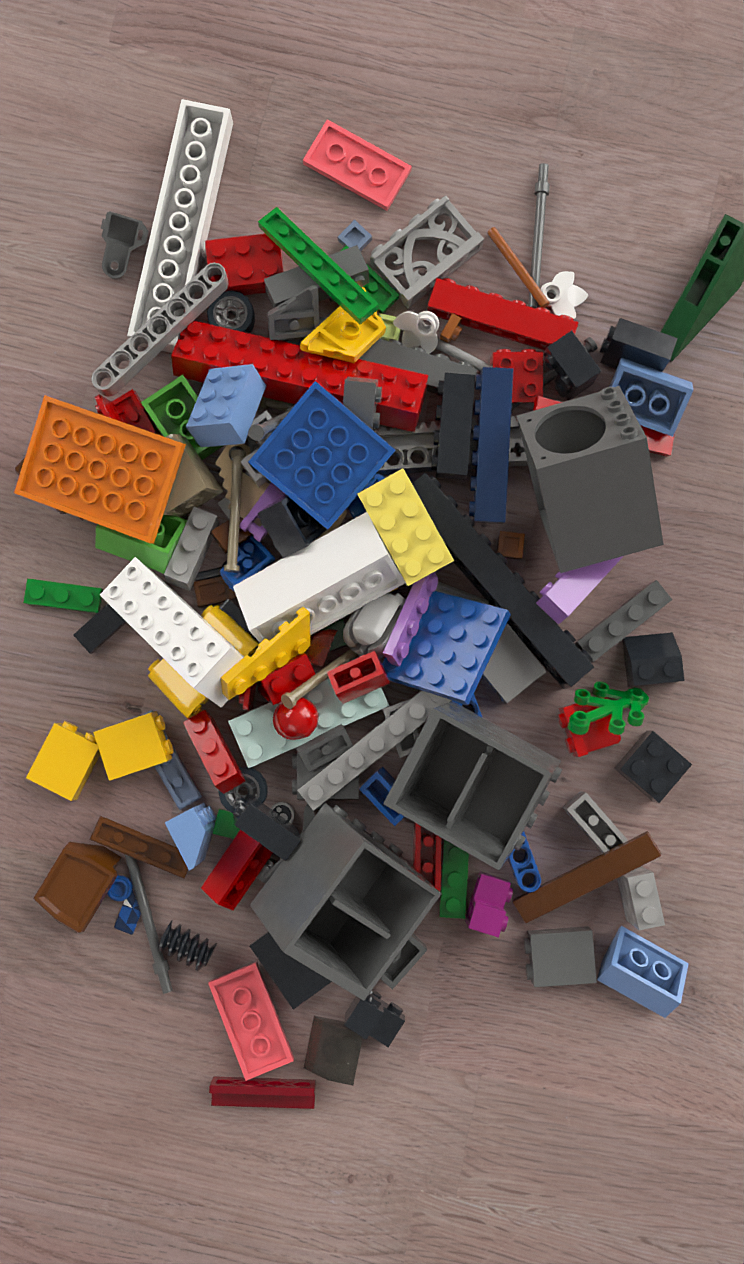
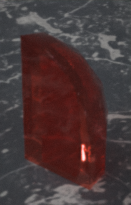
(320, 646)

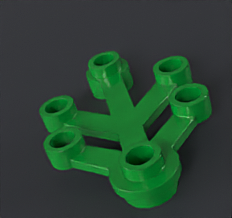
(633, 698)

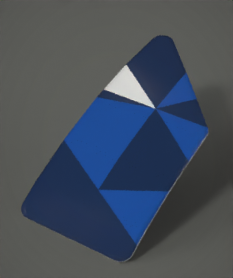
(128, 915)

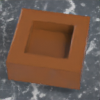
(452, 329)
(511, 544)

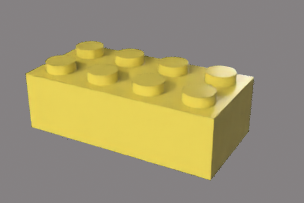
(405, 527)

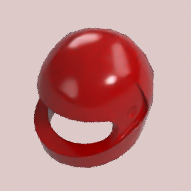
(296, 722)

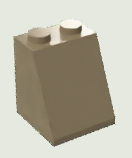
(193, 482)

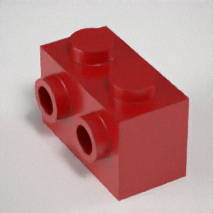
(358, 677)

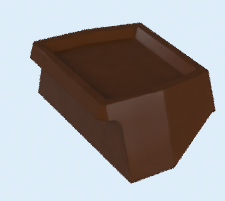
(78, 884)

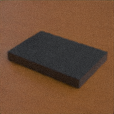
(290, 976)

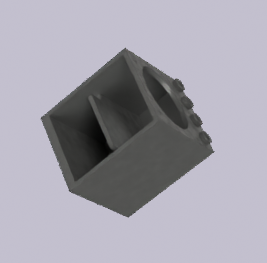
(592, 479)
(473, 783)
(344, 901)

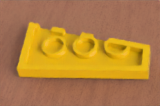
(269, 655)

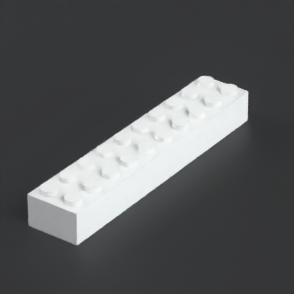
(183, 210)

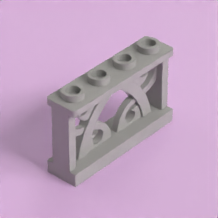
(418, 284)

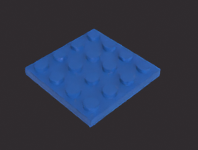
(321, 455)
(450, 647)

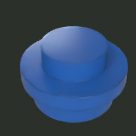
(120, 889)

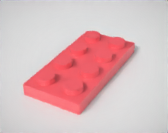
(357, 165)
(251, 1021)

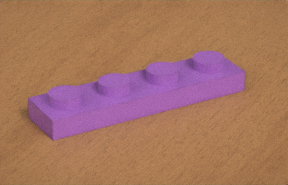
(409, 618)

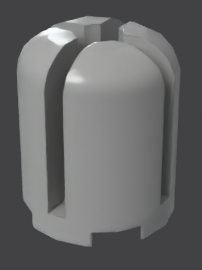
(373, 624)

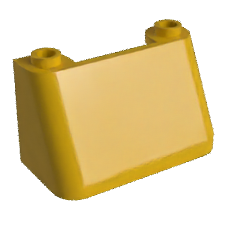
(175, 687)

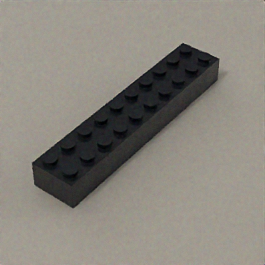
(503, 588)

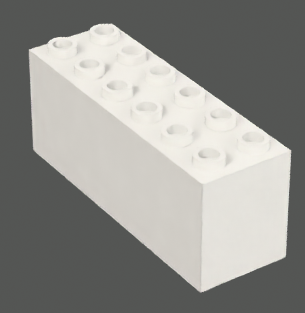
(325, 578)
(172, 628)

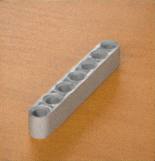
(163, 317)

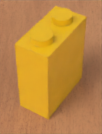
(133, 745)
(65, 761)

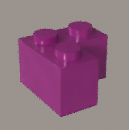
(487, 904)

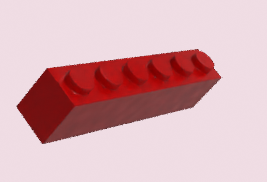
(497, 315)

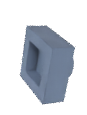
(355, 235)

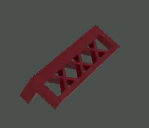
(263, 1092)

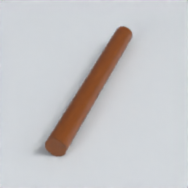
(518, 267)

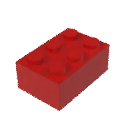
(246, 261)

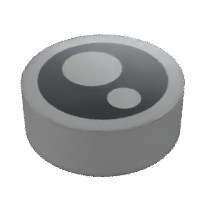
(285, 810)

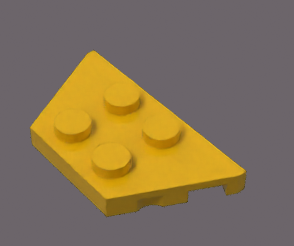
(343, 337)

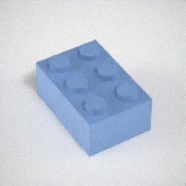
(653, 395)
(226, 406)

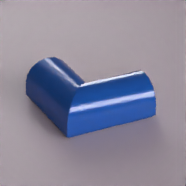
(251, 558)

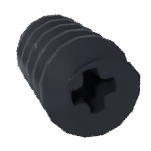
(186, 946)

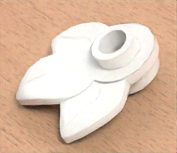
(566, 294)
(416, 331)

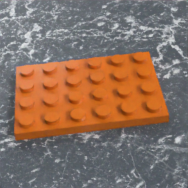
(99, 469)

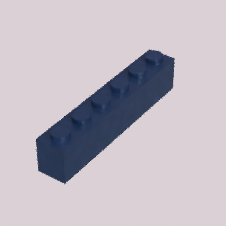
(492, 445)

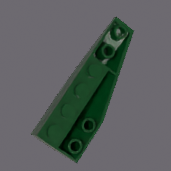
(710, 285)

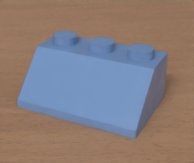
(193, 833)
(643, 972)

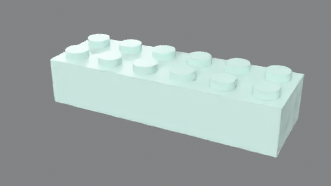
(261, 741)

